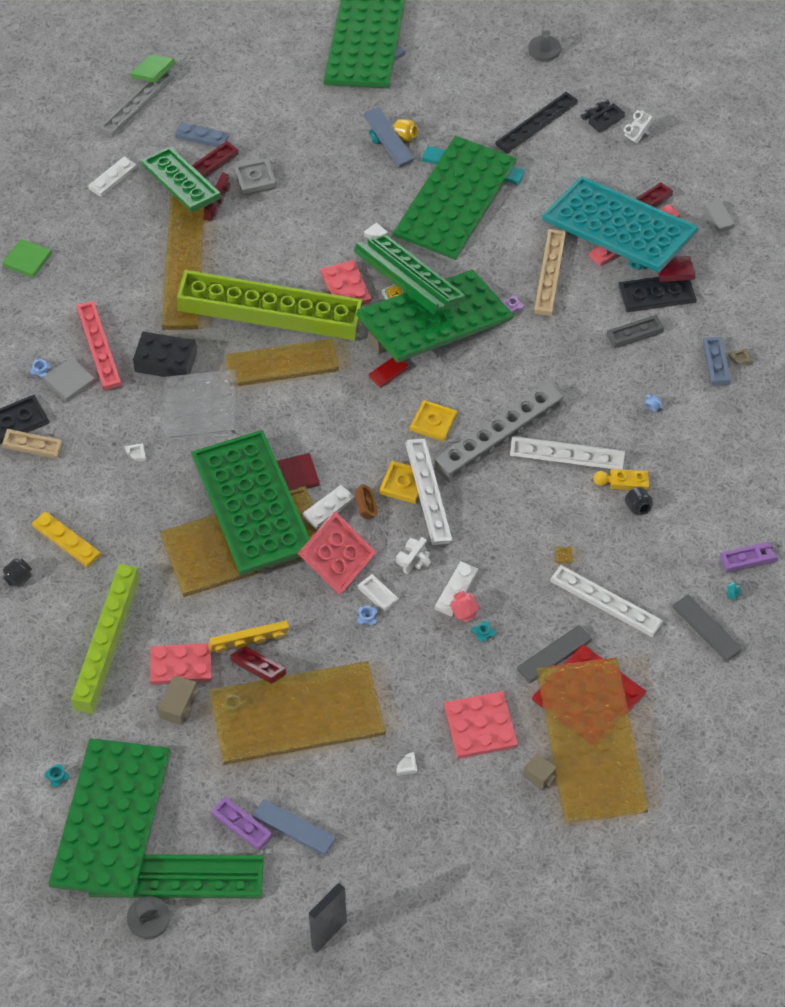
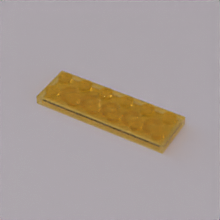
(283, 362)

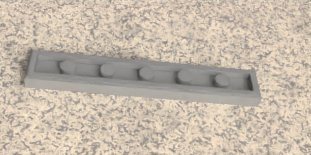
(134, 105)

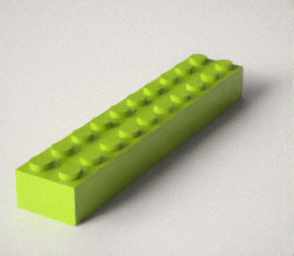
(269, 305)

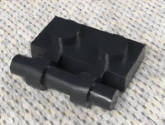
(606, 117)

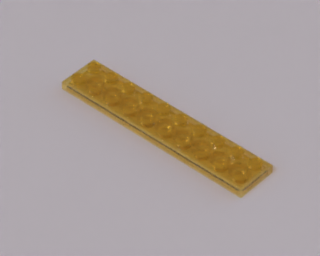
(182, 254)

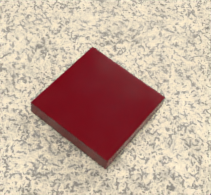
(678, 269)
(299, 471)

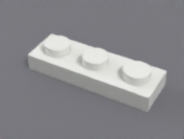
(112, 176)
(331, 503)
(459, 582)

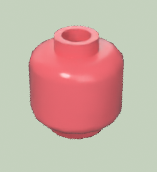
(464, 606)

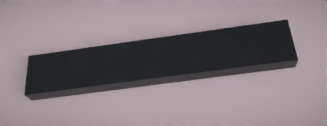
(536, 122)

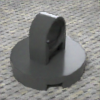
(544, 47)
(148, 917)

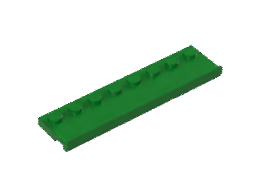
(409, 273)
(199, 876)

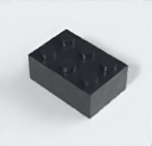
(164, 355)

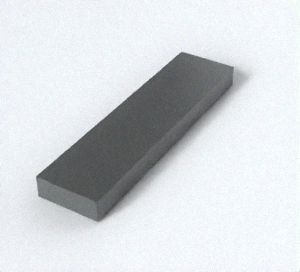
(707, 627)
(554, 653)

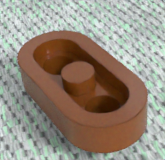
(366, 502)

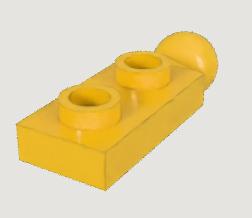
(622, 479)

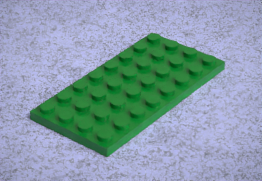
(364, 43)
(455, 197)
(410, 329)
(251, 501)
(110, 818)

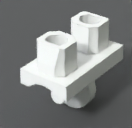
(639, 126)
(417, 557)

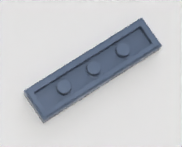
(388, 137)
(294, 827)

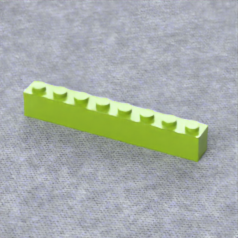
(105, 639)

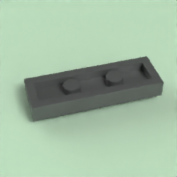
(635, 331)

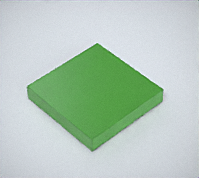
(152, 68)
(26, 258)

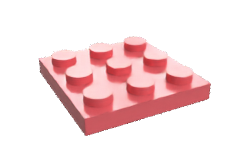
(337, 552)
(480, 725)

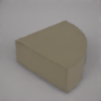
(741, 356)

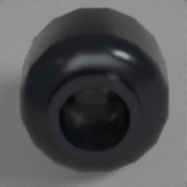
(639, 501)
(17, 572)

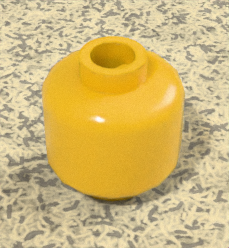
(405, 129)

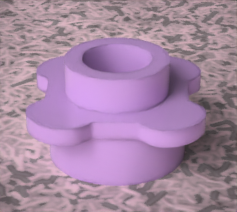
(513, 307)

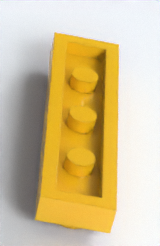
(66, 539)
(242, 638)

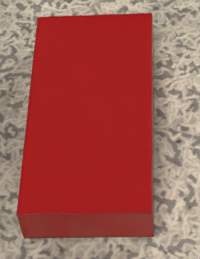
(387, 372)

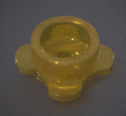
(564, 559)

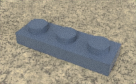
(201, 135)
(716, 361)

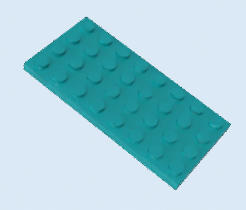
(620, 223)

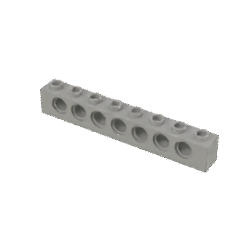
(487, 440)

